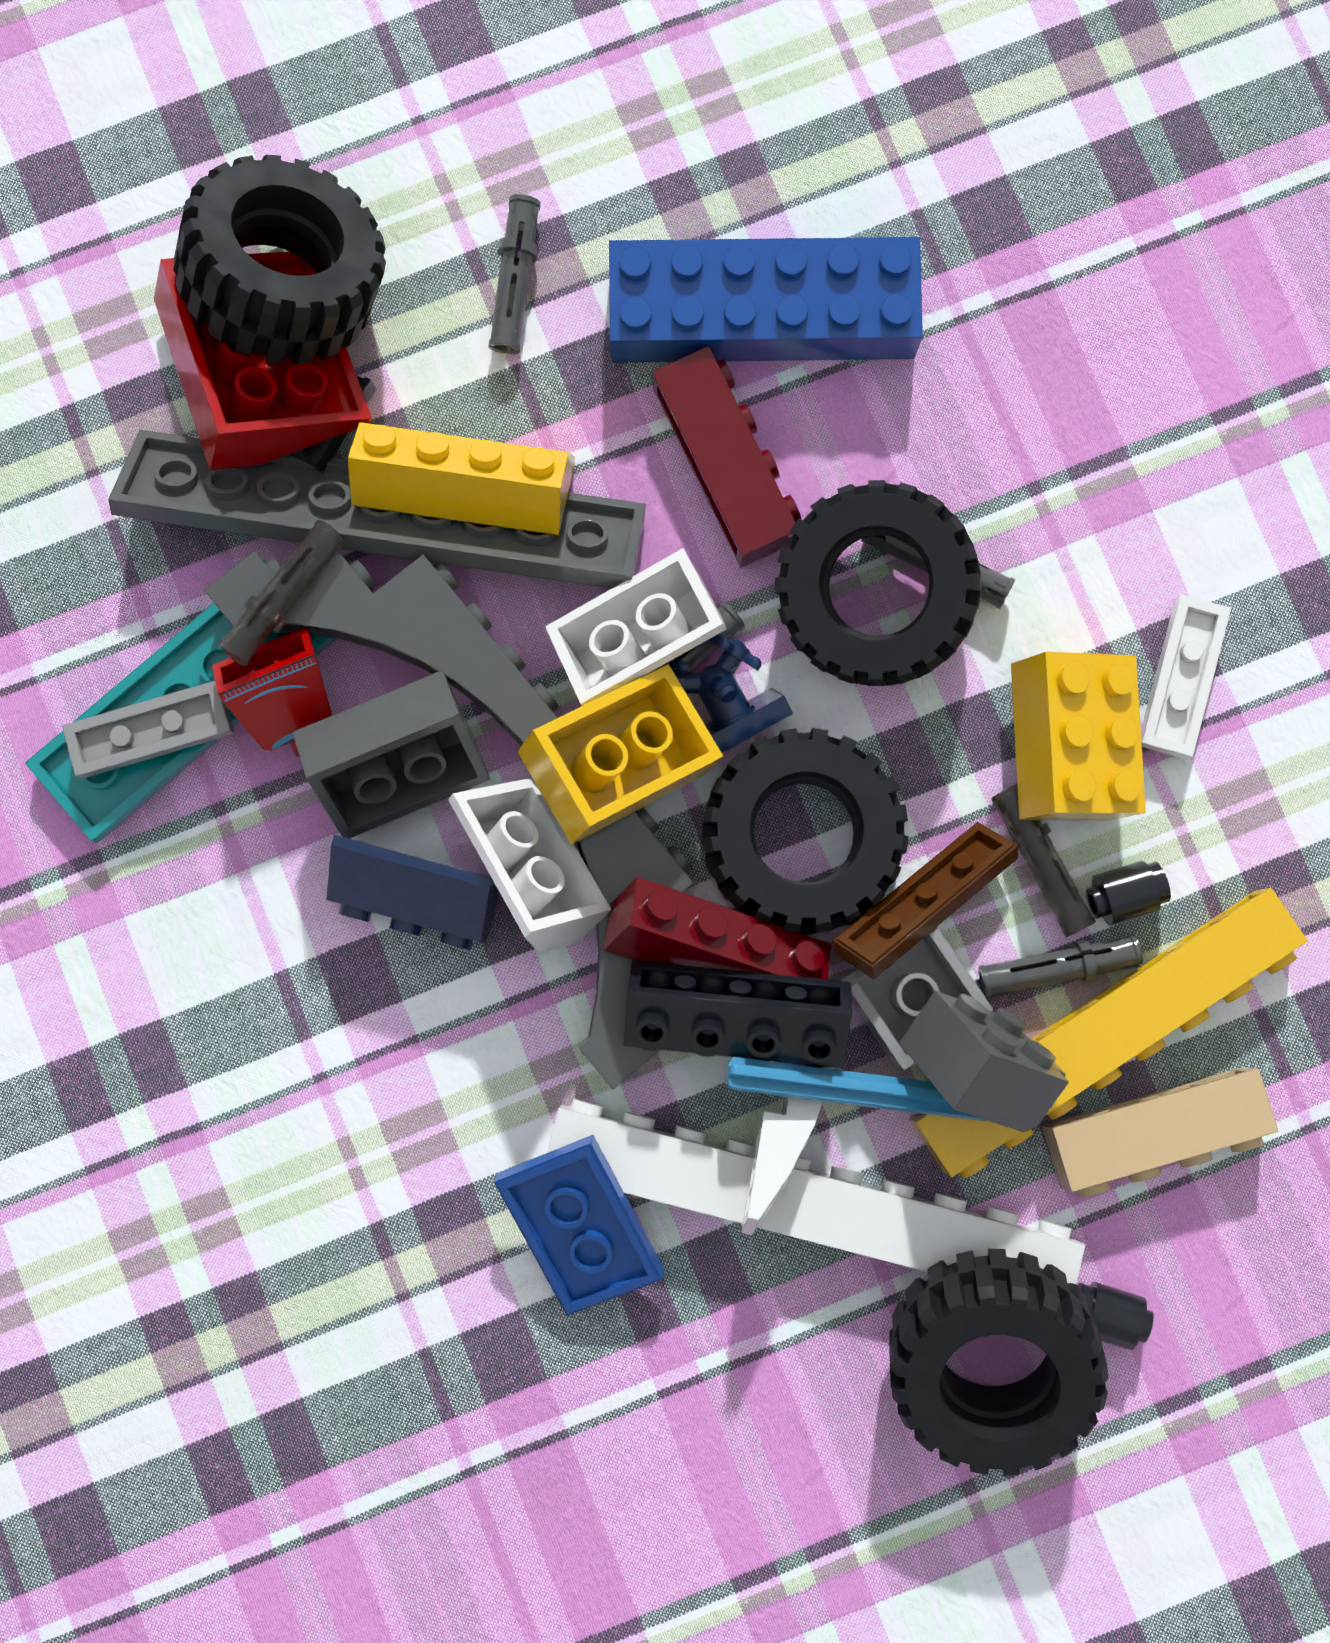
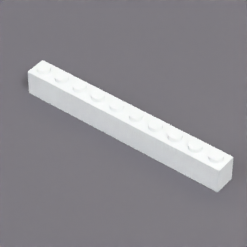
(813, 1205)

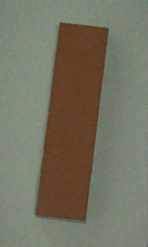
(925, 900)

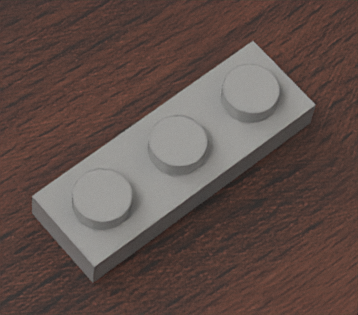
(147, 730)

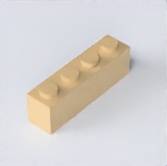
(1160, 1130)

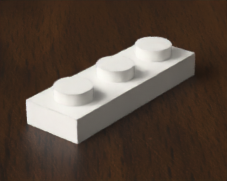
(1184, 676)

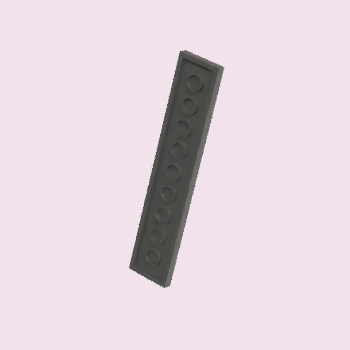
(282, 499)

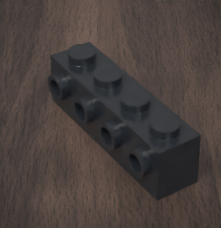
(738, 1014)

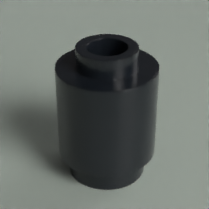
(1128, 892)
(1119, 1315)

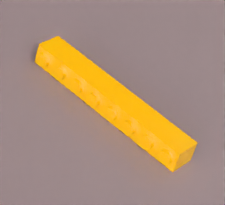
(1135, 1017)

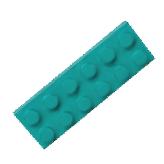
(111, 797)

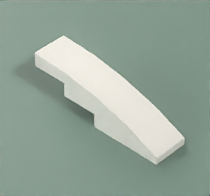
(776, 1152)

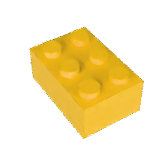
(1077, 736)
(619, 753)

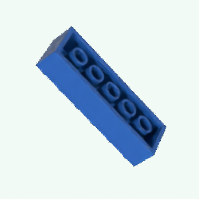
(765, 299)

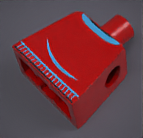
(276, 690)

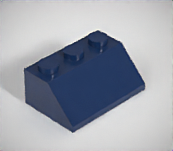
(411, 892)

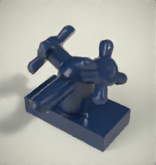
(730, 712)

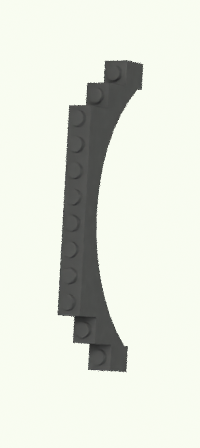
(430, 627)

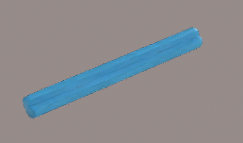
(838, 1087)

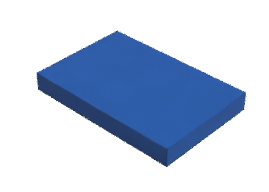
(579, 1225)

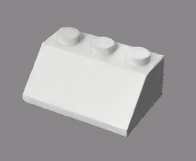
(635, 627)
(531, 863)

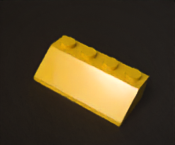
(459, 478)

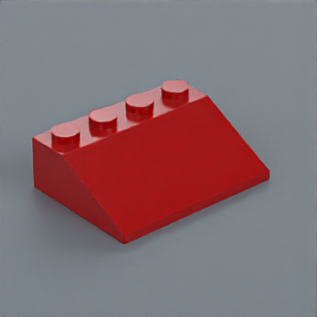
(253, 407)

